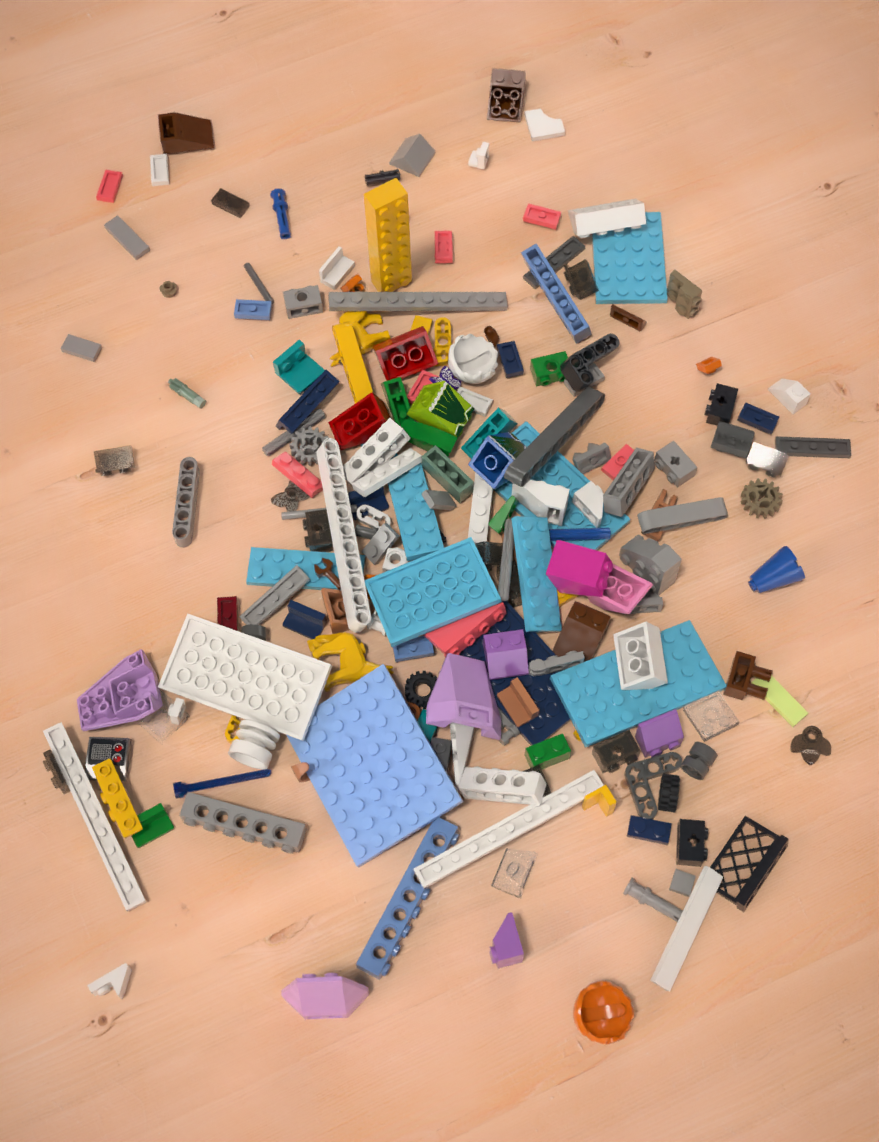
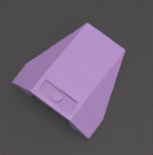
(121, 694)
(464, 697)
(324, 996)

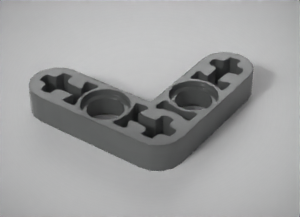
(644, 775)

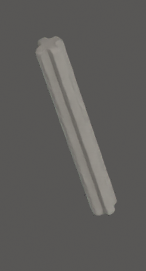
(506, 561)

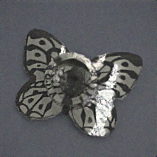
(290, 497)

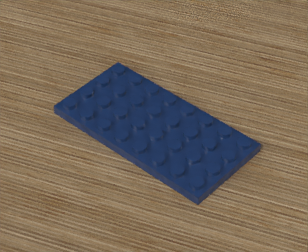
(552, 712)

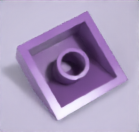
(505, 654)
(659, 734)
(506, 944)

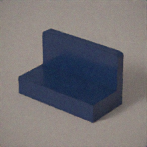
(376, 500)
(304, 620)

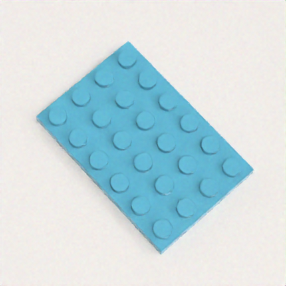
(631, 264)
(432, 591)

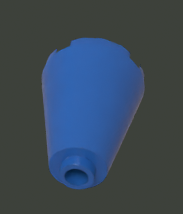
(777, 572)

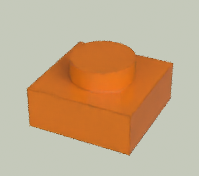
(709, 365)

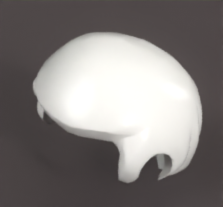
(472, 359)

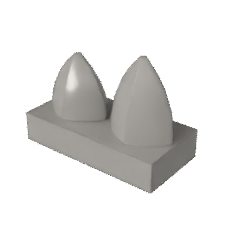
(592, 458)

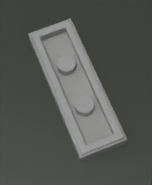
(127, 237)

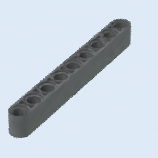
(554, 436)

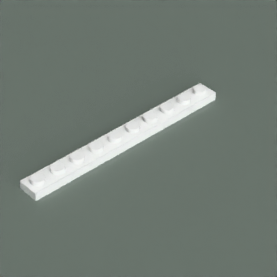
(94, 817)
(506, 830)

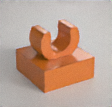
(353, 283)

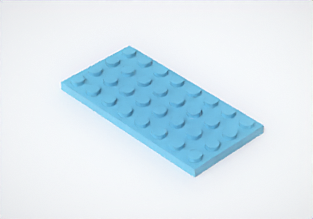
(561, 472)
(603, 709)

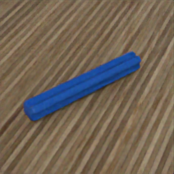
(579, 533)

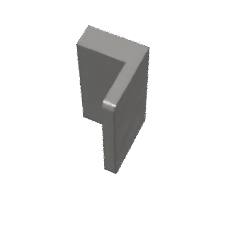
(648, 604)

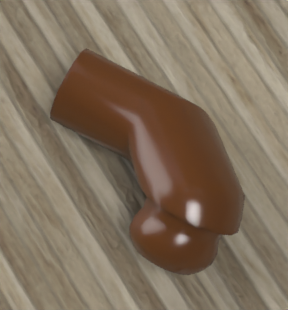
(491, 335)

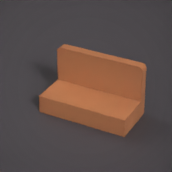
(518, 703)

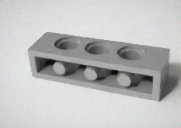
(628, 482)

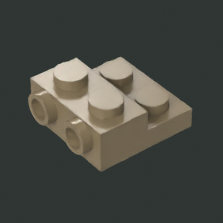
(685, 294)

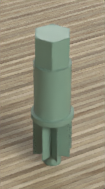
(183, 390)

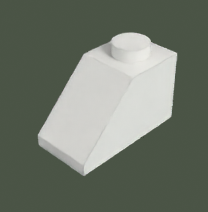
(790, 394)
(590, 502)

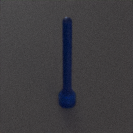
(181, 789)

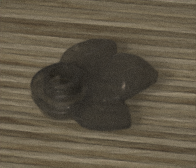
(811, 748)

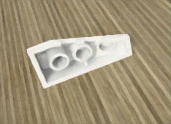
(461, 742)

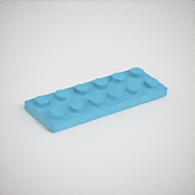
(414, 517)
(271, 565)
(537, 591)

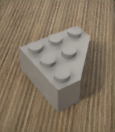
(651, 562)

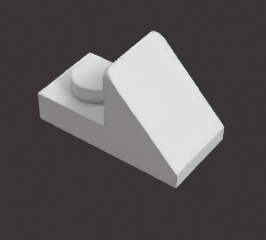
(117, 978)

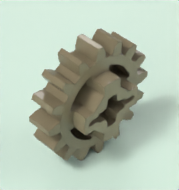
(766, 505)

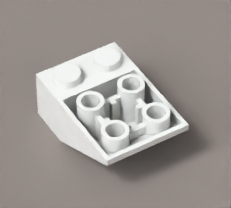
(543, 500)

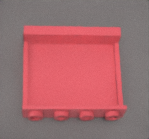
(463, 632)

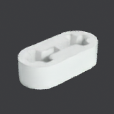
(374, 513)

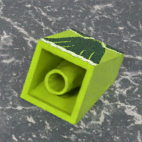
(441, 408)

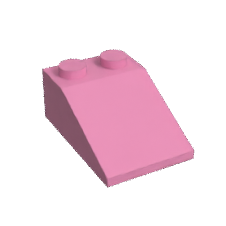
(622, 591)

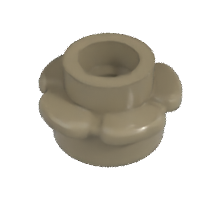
(168, 292)

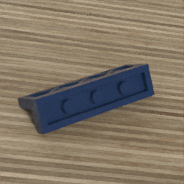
(308, 402)

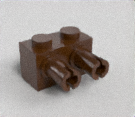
(741, 671)

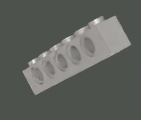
(196, 803)

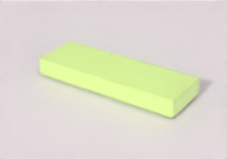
(782, 701)

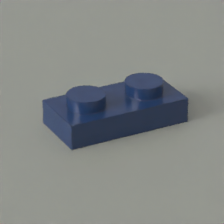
(510, 359)
(758, 418)
(649, 830)

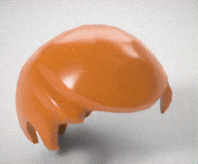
(603, 1012)

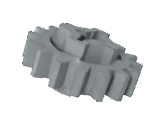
(310, 442)

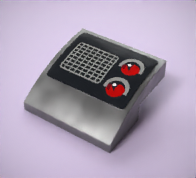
(106, 748)

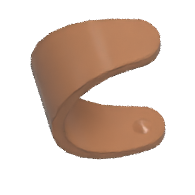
(300, 771)

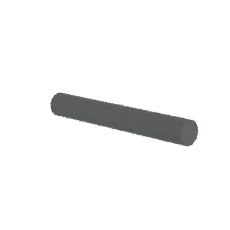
(257, 282)

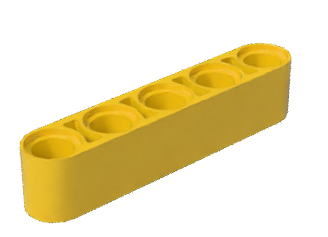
(352, 360)

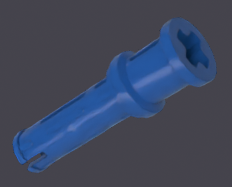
(280, 207)

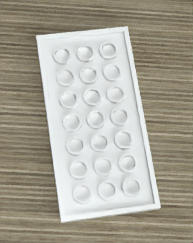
(245, 676)

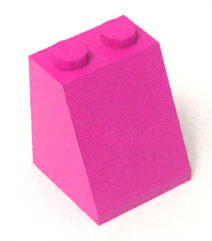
(578, 569)

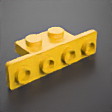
(116, 797)

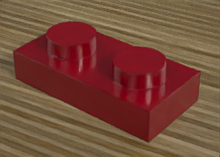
(227, 612)

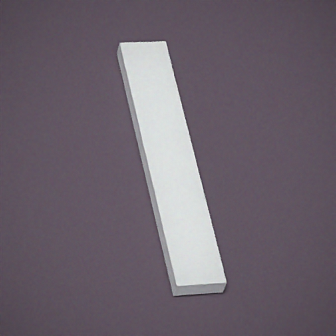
(686, 928)

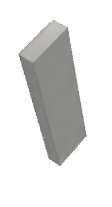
(275, 597)

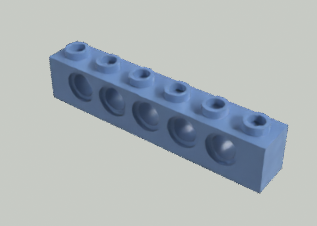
(556, 293)

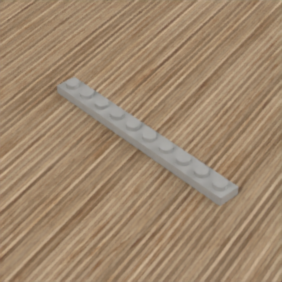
(417, 301)

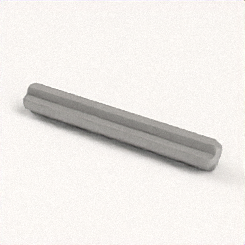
(285, 437)

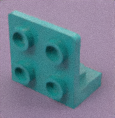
(297, 367)

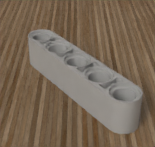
(188, 509)
(682, 515)

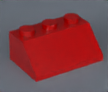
(412, 347)

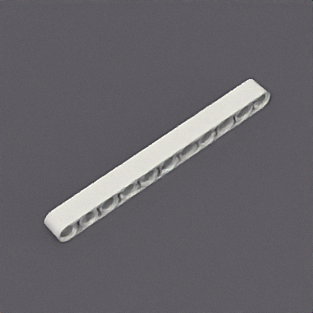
(341, 522)

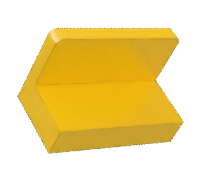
(603, 798)

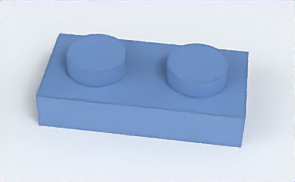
(252, 309)
(413, 649)

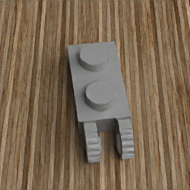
(555, 663)

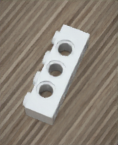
(376, 451)
(502, 785)

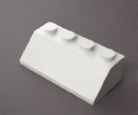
(607, 217)

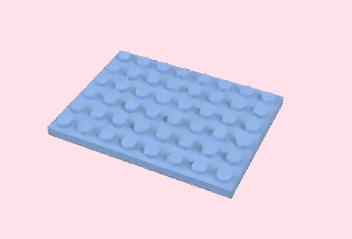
(374, 766)

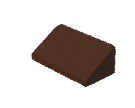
(627, 318)

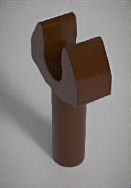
(327, 572)

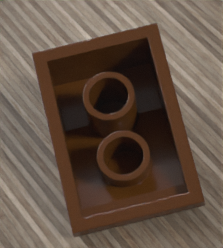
(582, 631)

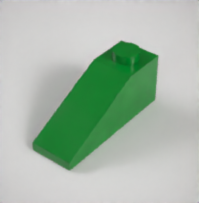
(396, 400)

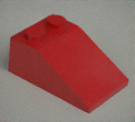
(359, 421)

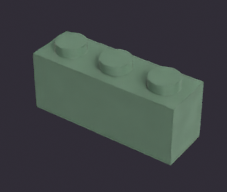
(447, 474)

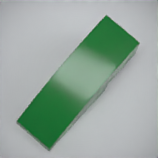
(428, 436)

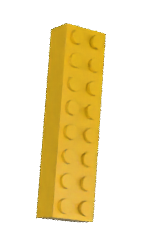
(388, 236)

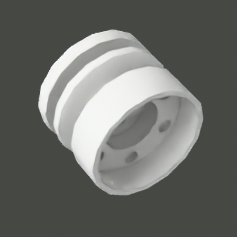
(254, 744)

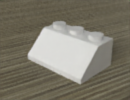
(640, 657)

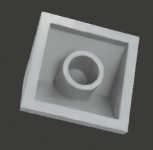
(413, 155)

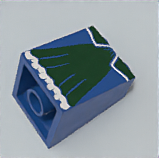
(495, 456)

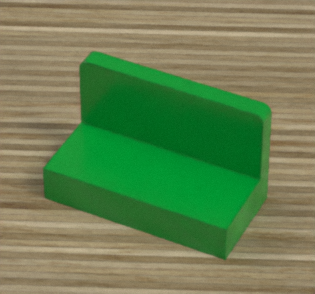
(154, 823)

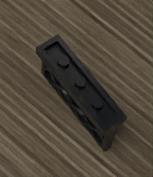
(762, 868)

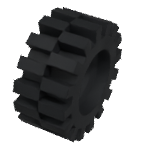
(413, 682)
(668, 793)

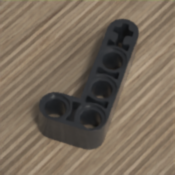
(576, 366)

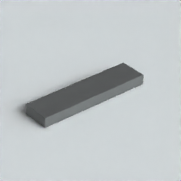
(558, 258)
(813, 447)

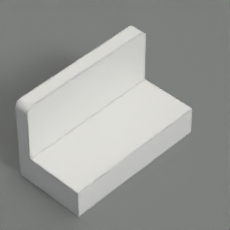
(335, 269)

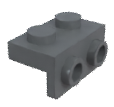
(732, 439)

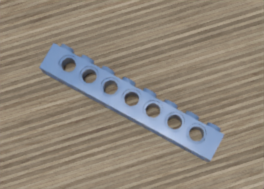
(377, 967)

